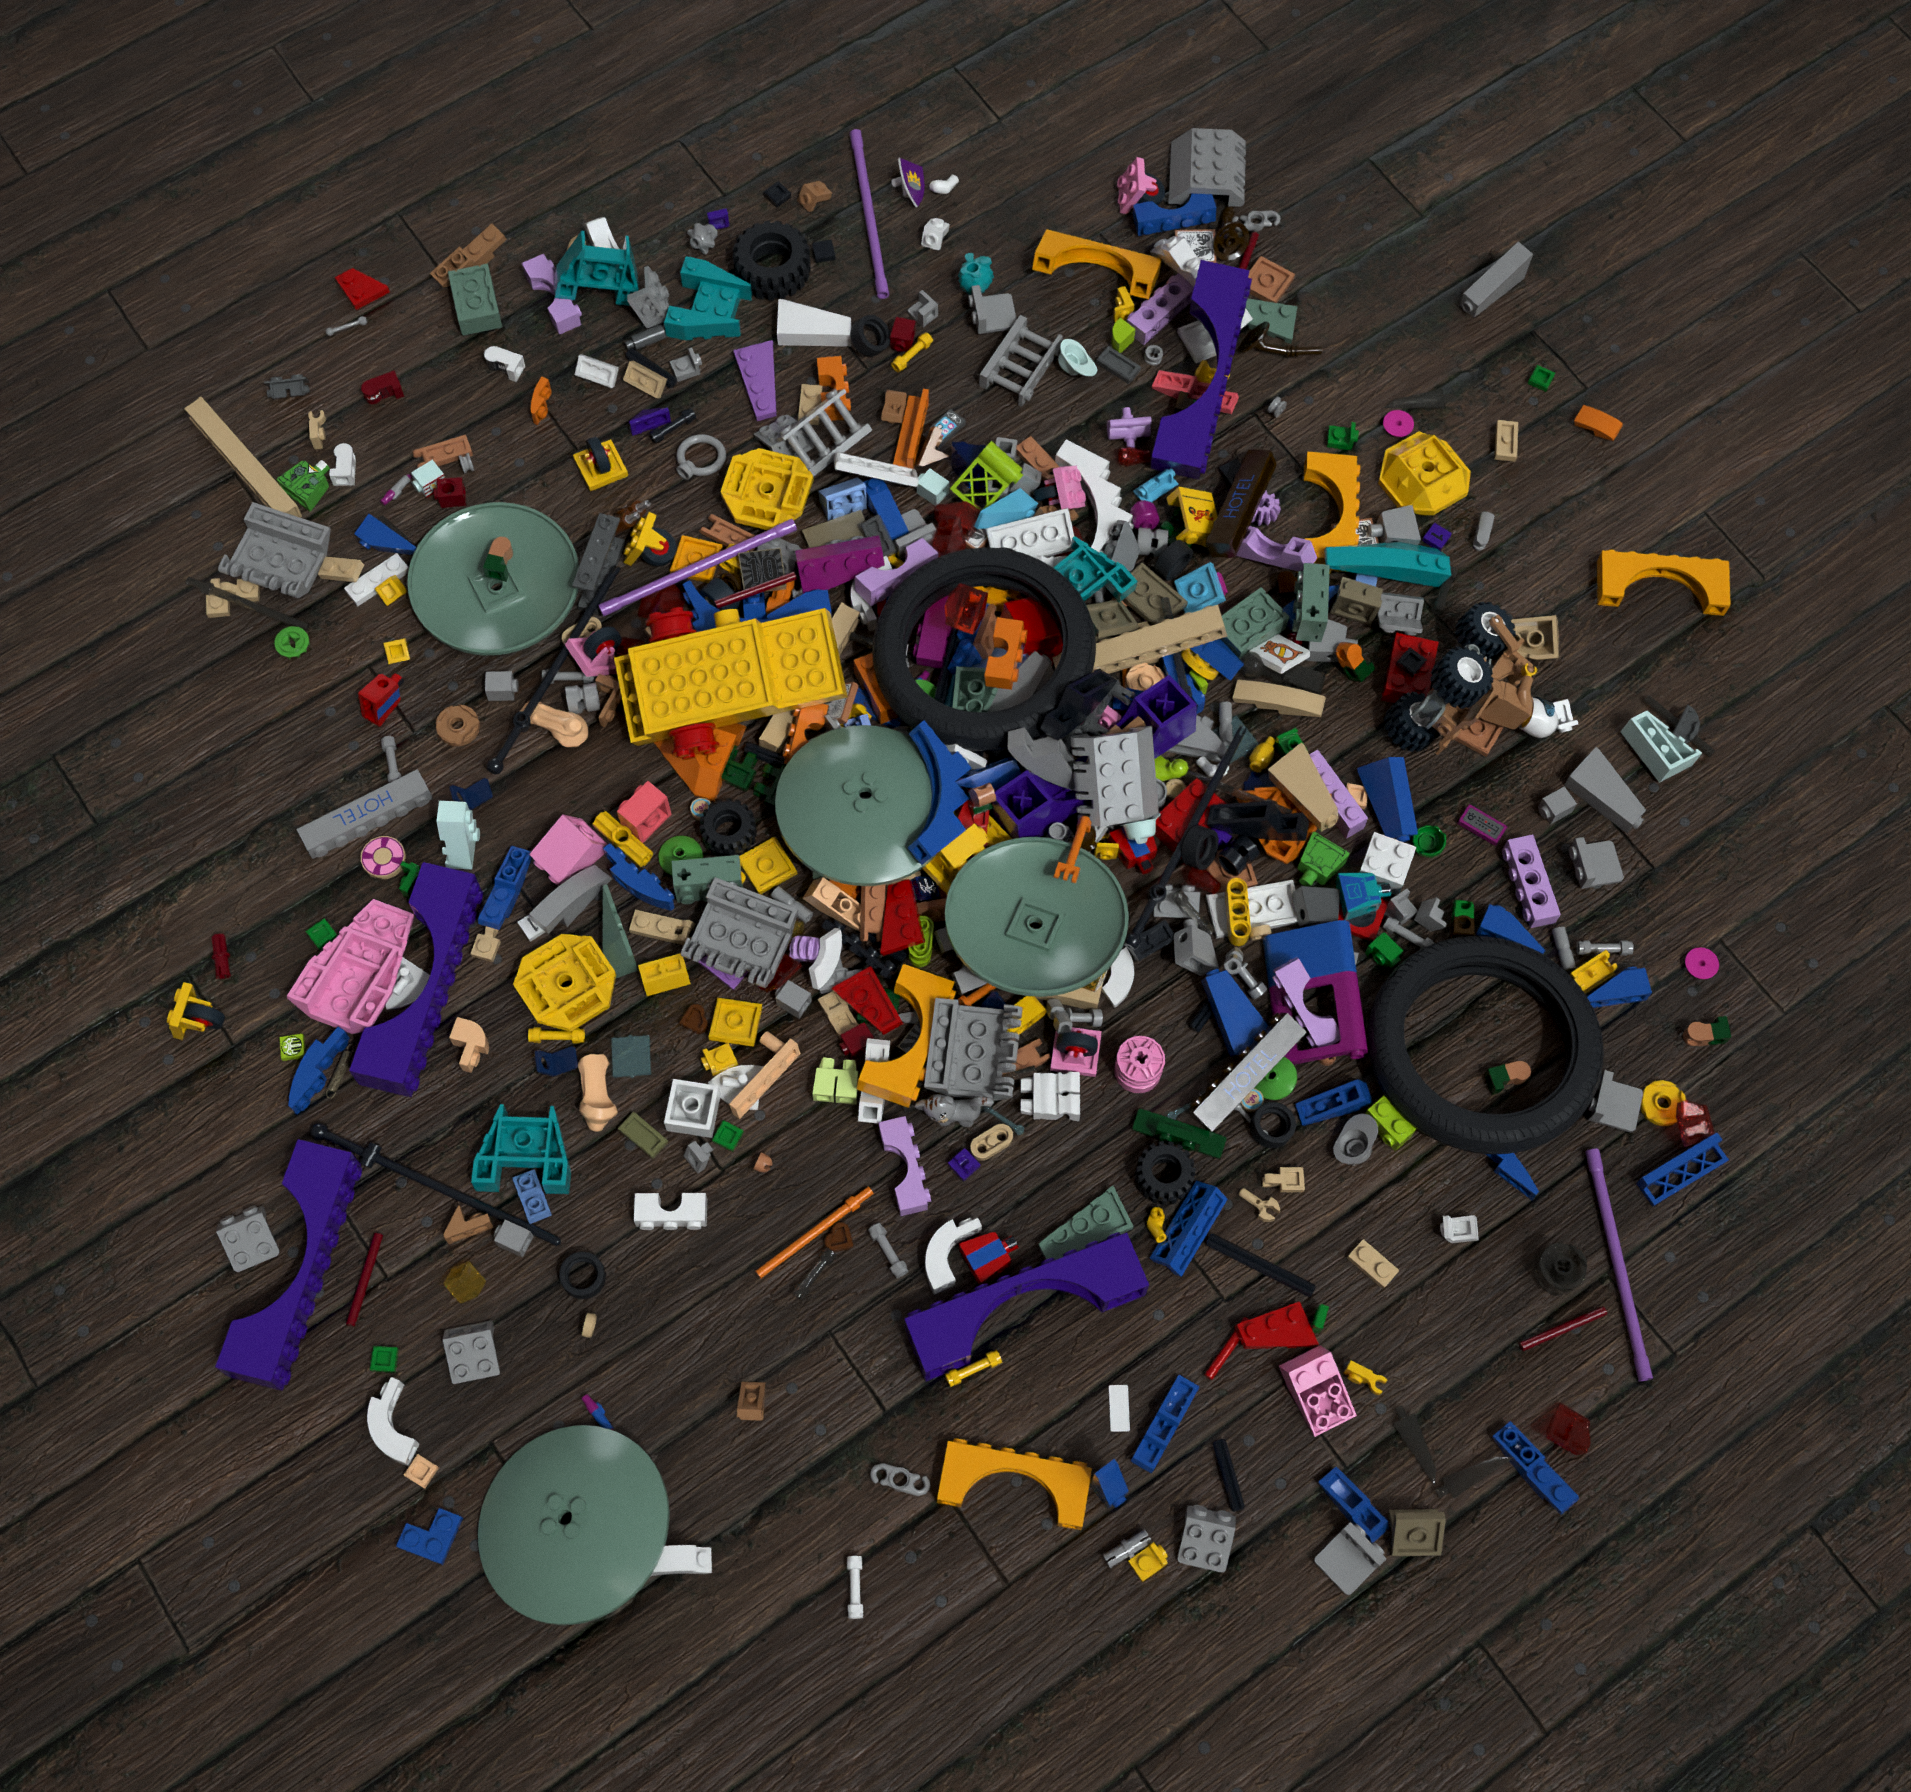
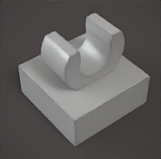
(698, 1156)

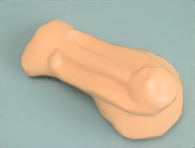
(565, 726)
(596, 1104)

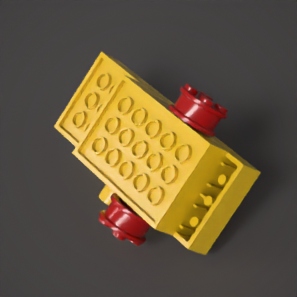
(724, 675)

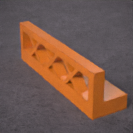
(912, 430)

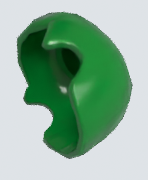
(1429, 841)

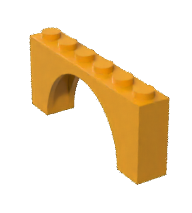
(1061, 249)

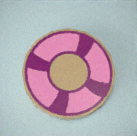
(383, 857)

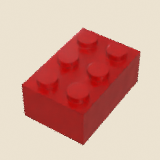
(1397, 681)
(1178, 813)

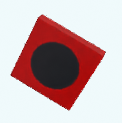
(1366, 925)

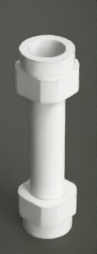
(855, 1609)

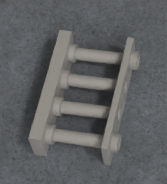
(1010, 345)
(842, 442)

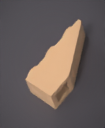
(834, 902)

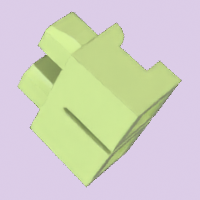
(826, 1080)

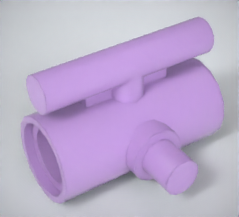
(1129, 427)

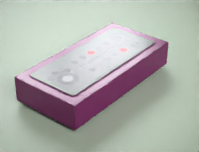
(1482, 825)

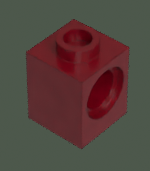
(902, 334)
(454, 499)
(854, 1041)

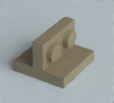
(1357, 601)
(1111, 619)
(1416, 1532)

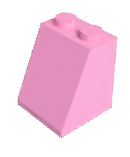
(568, 849)

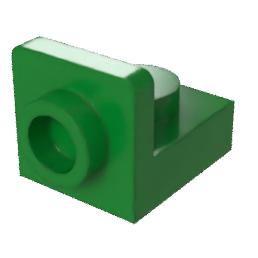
(1342, 437)
(408, 882)

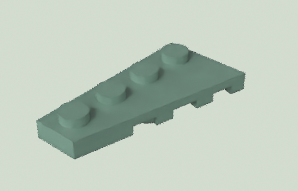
(1280, 317)
(1094, 1223)

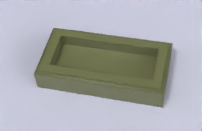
(643, 1135)

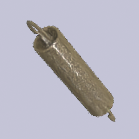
(340, 1071)

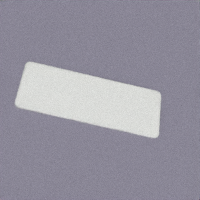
(1119, 1408)

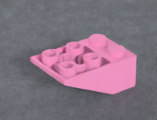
(1318, 1389)

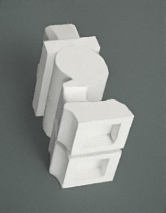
(1048, 1097)

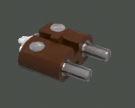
(630, 514)

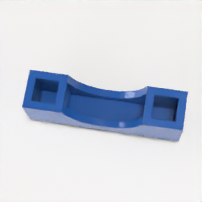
(1153, 219)

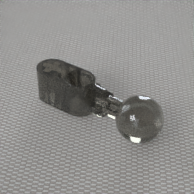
(1296, 677)

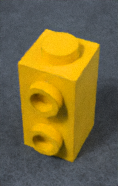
(961, 848)

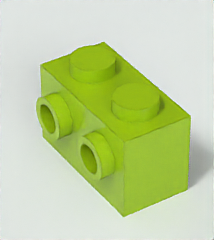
(1391, 1124)

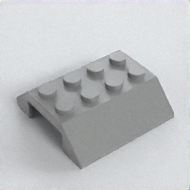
(1207, 164)
(278, 551)
(1116, 777)
(742, 932)
(972, 1050)

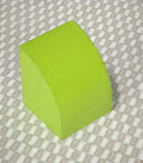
(1122, 335)

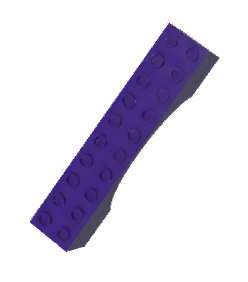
(1218, 305)
(1032, 804)
(396, 1051)
(1101, 1274)
(267, 1343)

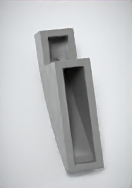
(1201, 743)
(1043, 757)
(569, 899)

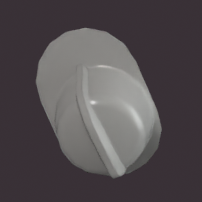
(1356, 1140)

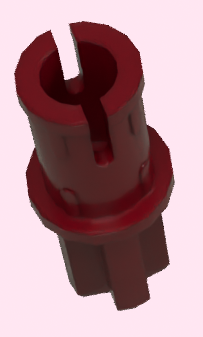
(220, 956)

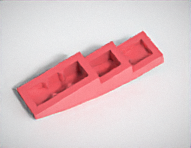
(1172, 383)

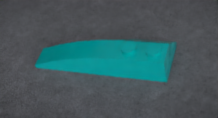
(1392, 561)

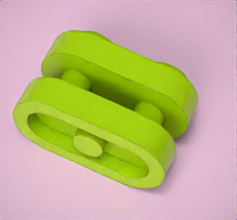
(921, 954)

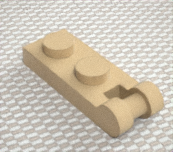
(661, 927)

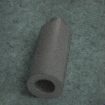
(646, 337)

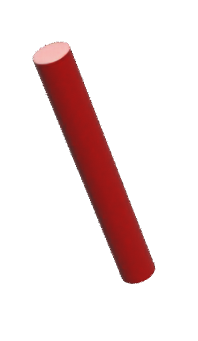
(1224, 1354)

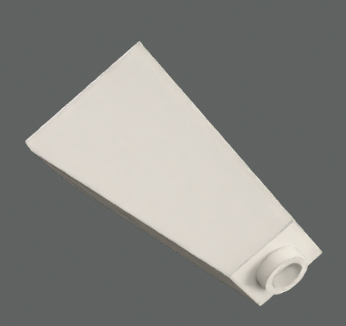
(811, 326)

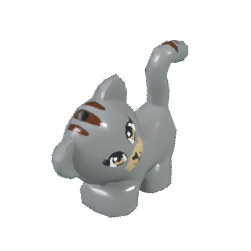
(946, 1110)

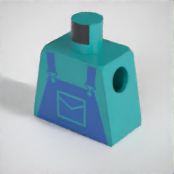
(1360, 893)

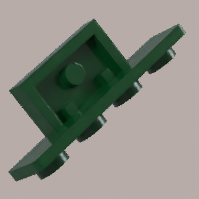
(1180, 1133)

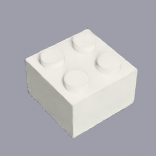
(1388, 861)
(692, 1108)

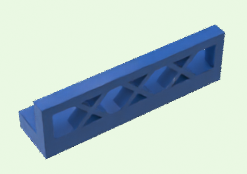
(1682, 1161)
(1193, 1228)

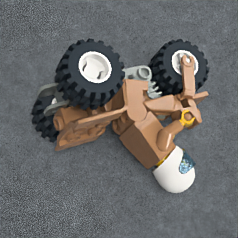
(1472, 686)

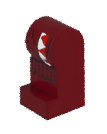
(382, 387)

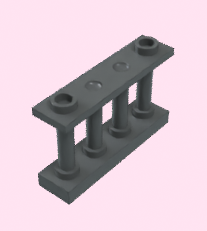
(599, 557)

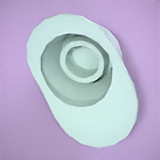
(1075, 359)
(1141, 830)

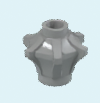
(702, 237)

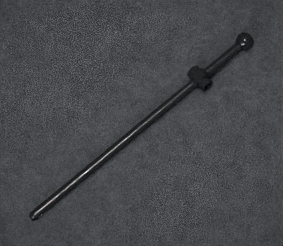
(522, 719)
(1158, 892)
(371, 1155)

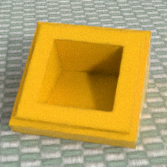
(391, 590)
(397, 650)

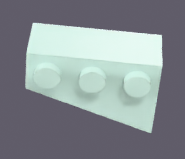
(1658, 747)
(459, 832)

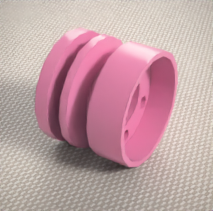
(1137, 1076)

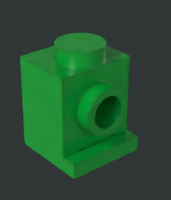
(1286, 741)
(1385, 951)

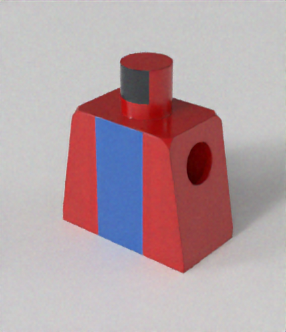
(380, 698)
(1134, 854)
(987, 1255)

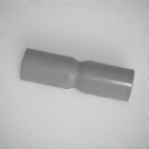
(1225, 721)
(782, 896)
(1563, 946)

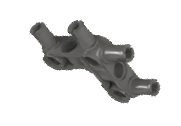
(1090, 724)

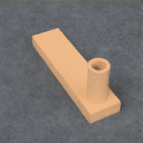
(784, 1056)

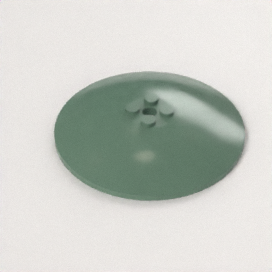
(457, 598)
(837, 829)
(1014, 886)
(604, 1551)

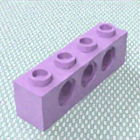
(1151, 318)
(1527, 849)

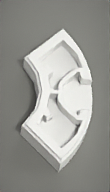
(827, 958)
(1121, 978)

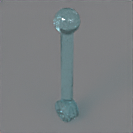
(1172, 1115)
(1018, 1129)

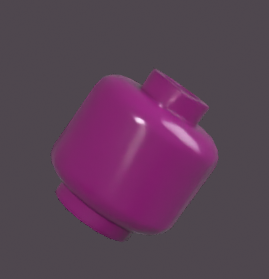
(1144, 515)

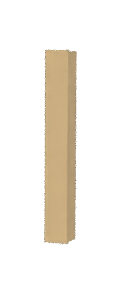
(240, 458)
(776, 733)

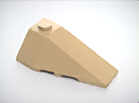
(1540, 637)

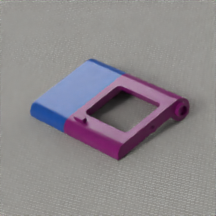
(1329, 960)

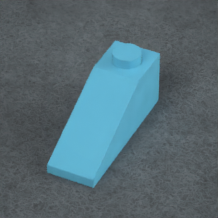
(1008, 509)

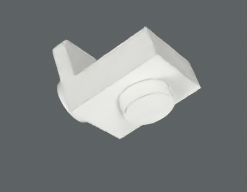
(934, 233)
(1564, 714)
(1459, 1229)

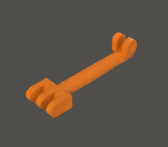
(1083, 825)

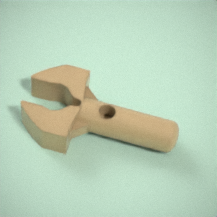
(1261, 1205)

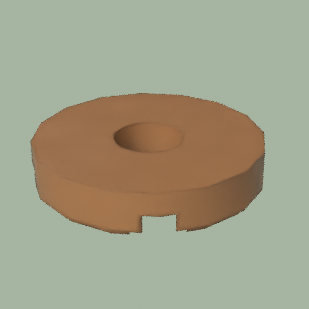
(459, 736)

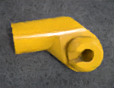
(1155, 1224)

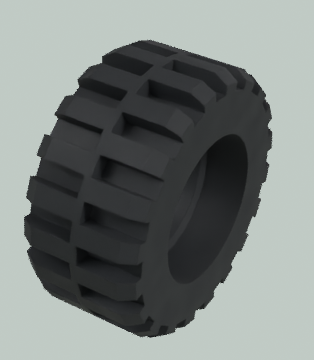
(770, 239)

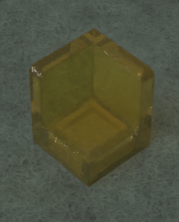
(464, 1282)

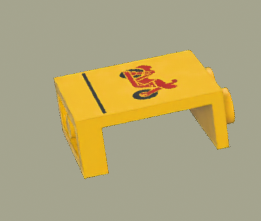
(1198, 514)

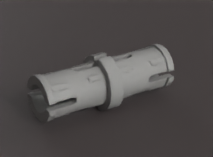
(1127, 1548)

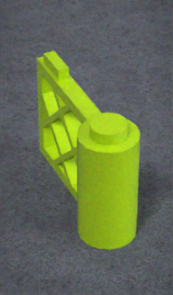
(998, 465)

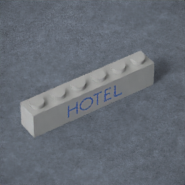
(364, 814)

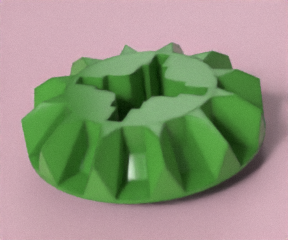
(298, 635)

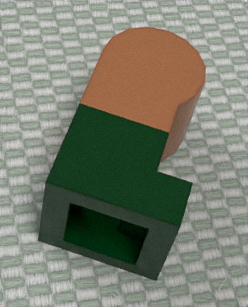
(497, 559)
(981, 799)
(1708, 1034)
(1506, 1074)

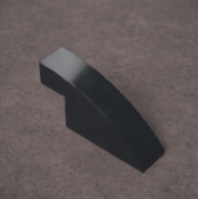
(1078, 703)
(1258, 821)

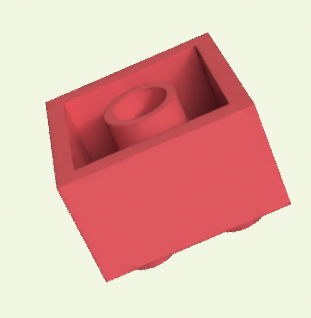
(644, 811)

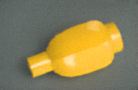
(1262, 755)

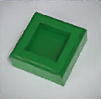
(1541, 378)
(321, 933)
(727, 1136)
(1319, 1318)
(384, 1359)

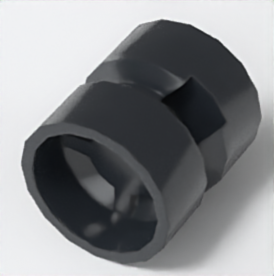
(1241, 852)

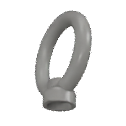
(687, 469)

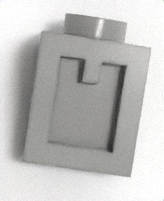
(686, 366)

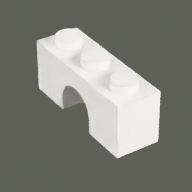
(690, 1214)

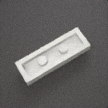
(365, 585)

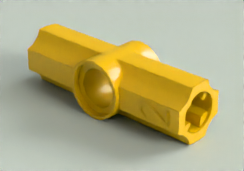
(631, 847)

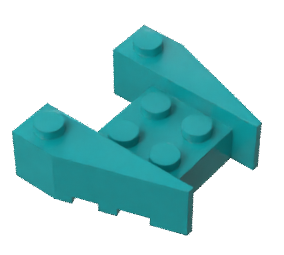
(596, 269)
(714, 303)
(1092, 570)
(523, 1144)

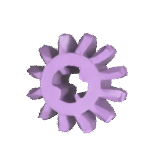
(1267, 509)
(804, 948)

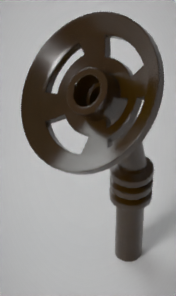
(1229, 238)
(1256, 340)

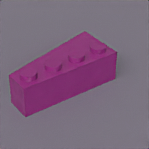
(838, 562)
(933, 636)

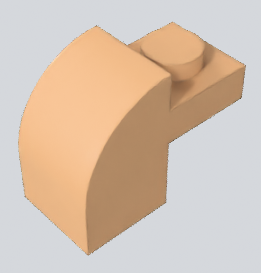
(473, 1040)

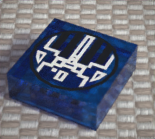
(925, 888)

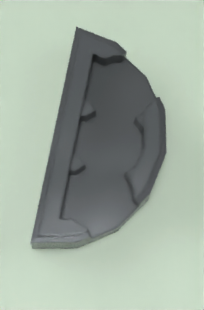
(1688, 725)

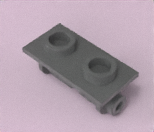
(279, 386)

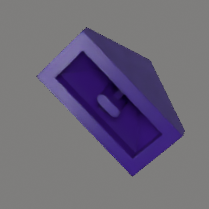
(649, 419)

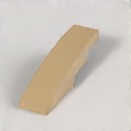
(1278, 697)

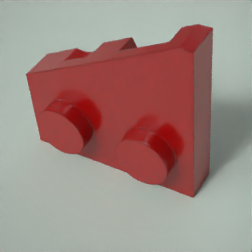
(360, 288)

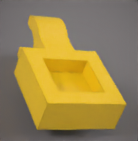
(1361, 1374)

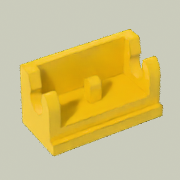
(1594, 972)
(664, 974)

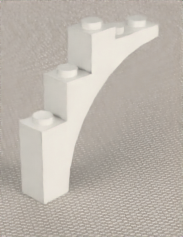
(1182, 259)
(1101, 493)

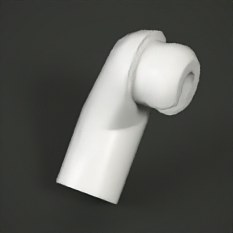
(942, 186)
(1207, 767)

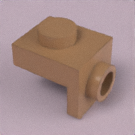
(813, 193)
(894, 406)

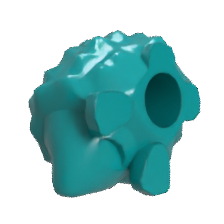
(975, 273)

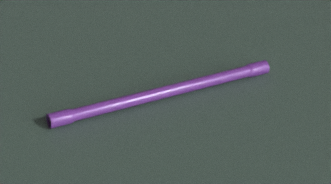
(880, 280)
(618, 602)
(1640, 1358)

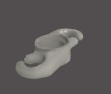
(1262, 215)
(891, 1471)

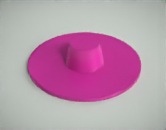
(1398, 423)
(1702, 963)

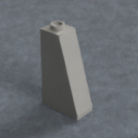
(1497, 280)
(1032, 677)
(1606, 791)

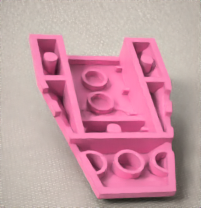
(356, 970)

